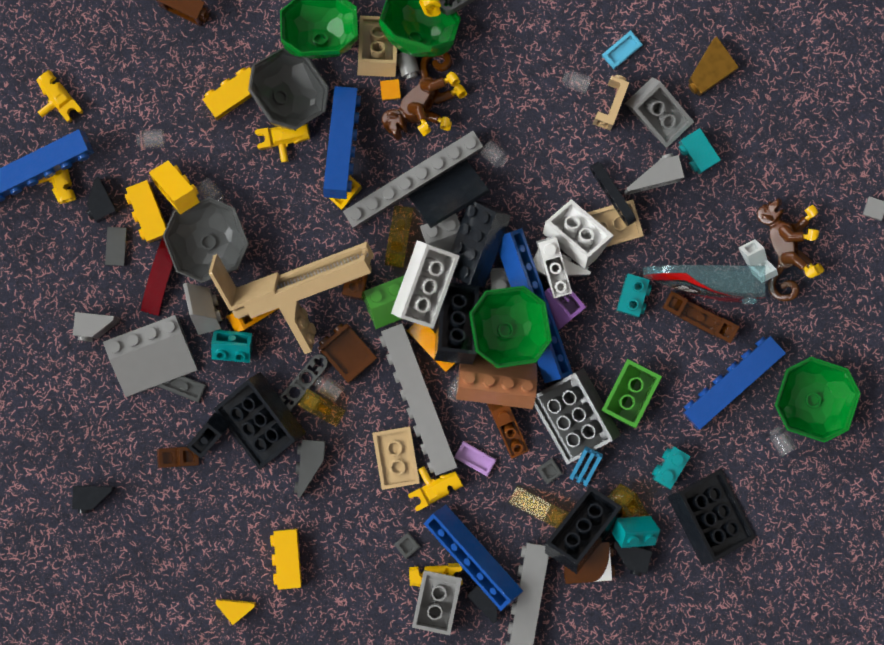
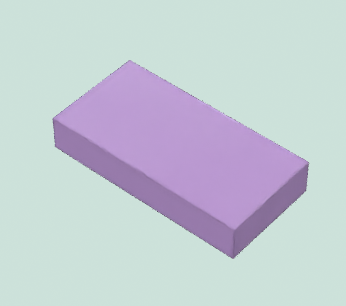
(475, 458)

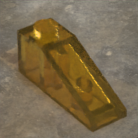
(398, 236)
(537, 507)

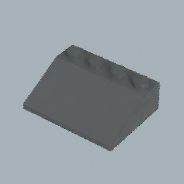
(575, 416)

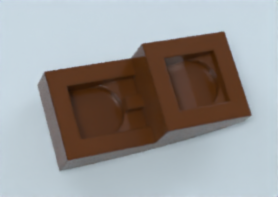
(176, 457)

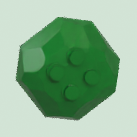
(318, 27)
(415, 32)
(510, 327)
(817, 399)

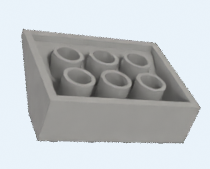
(150, 355)

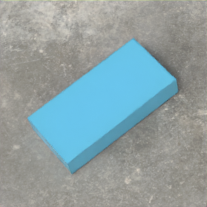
(622, 50)

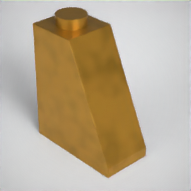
(712, 68)

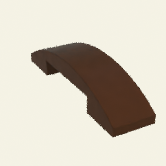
(700, 317)

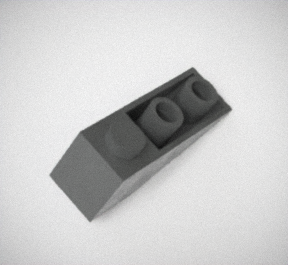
(311, 459)

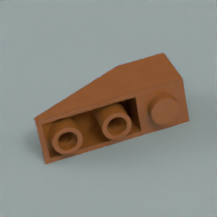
(508, 429)

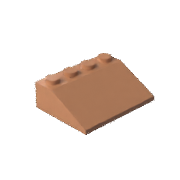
(502, 386)

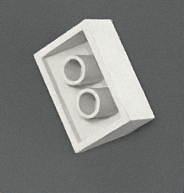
(578, 233)

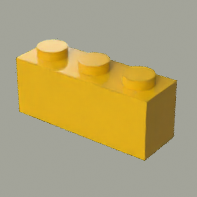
(229, 95)
(175, 186)
(146, 211)
(286, 559)

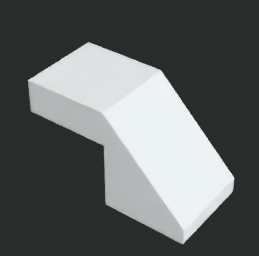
(755, 255)

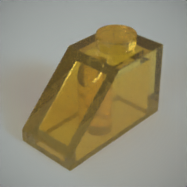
(321, 407)
(629, 501)

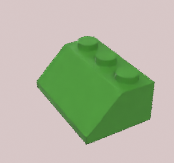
(381, 300)
(631, 393)

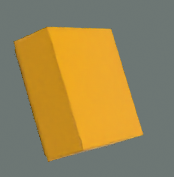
(390, 89)

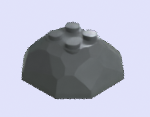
(288, 89)
(204, 232)

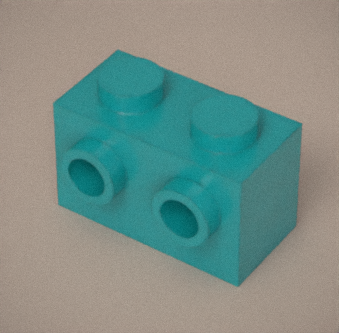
(698, 151)
(633, 295)
(231, 346)
(671, 467)
(635, 531)

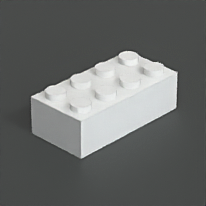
(425, 284)

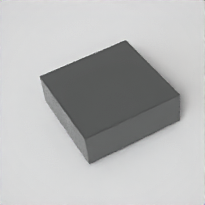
(549, 471)
(407, 545)

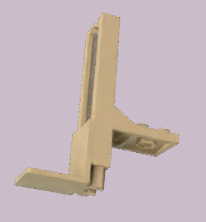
(288, 288)

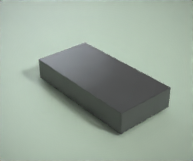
(116, 246)

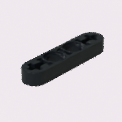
(613, 193)

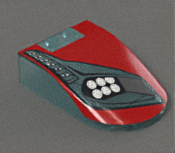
(714, 282)

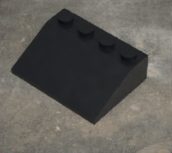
(260, 420)
(711, 517)

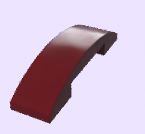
(157, 281)

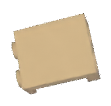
(607, 121)

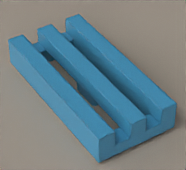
(580, 477)

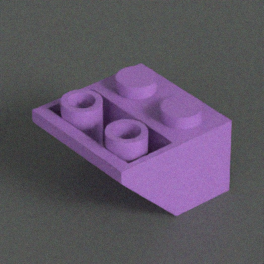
(564, 307)

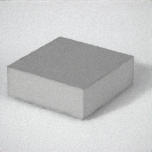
(874, 208)

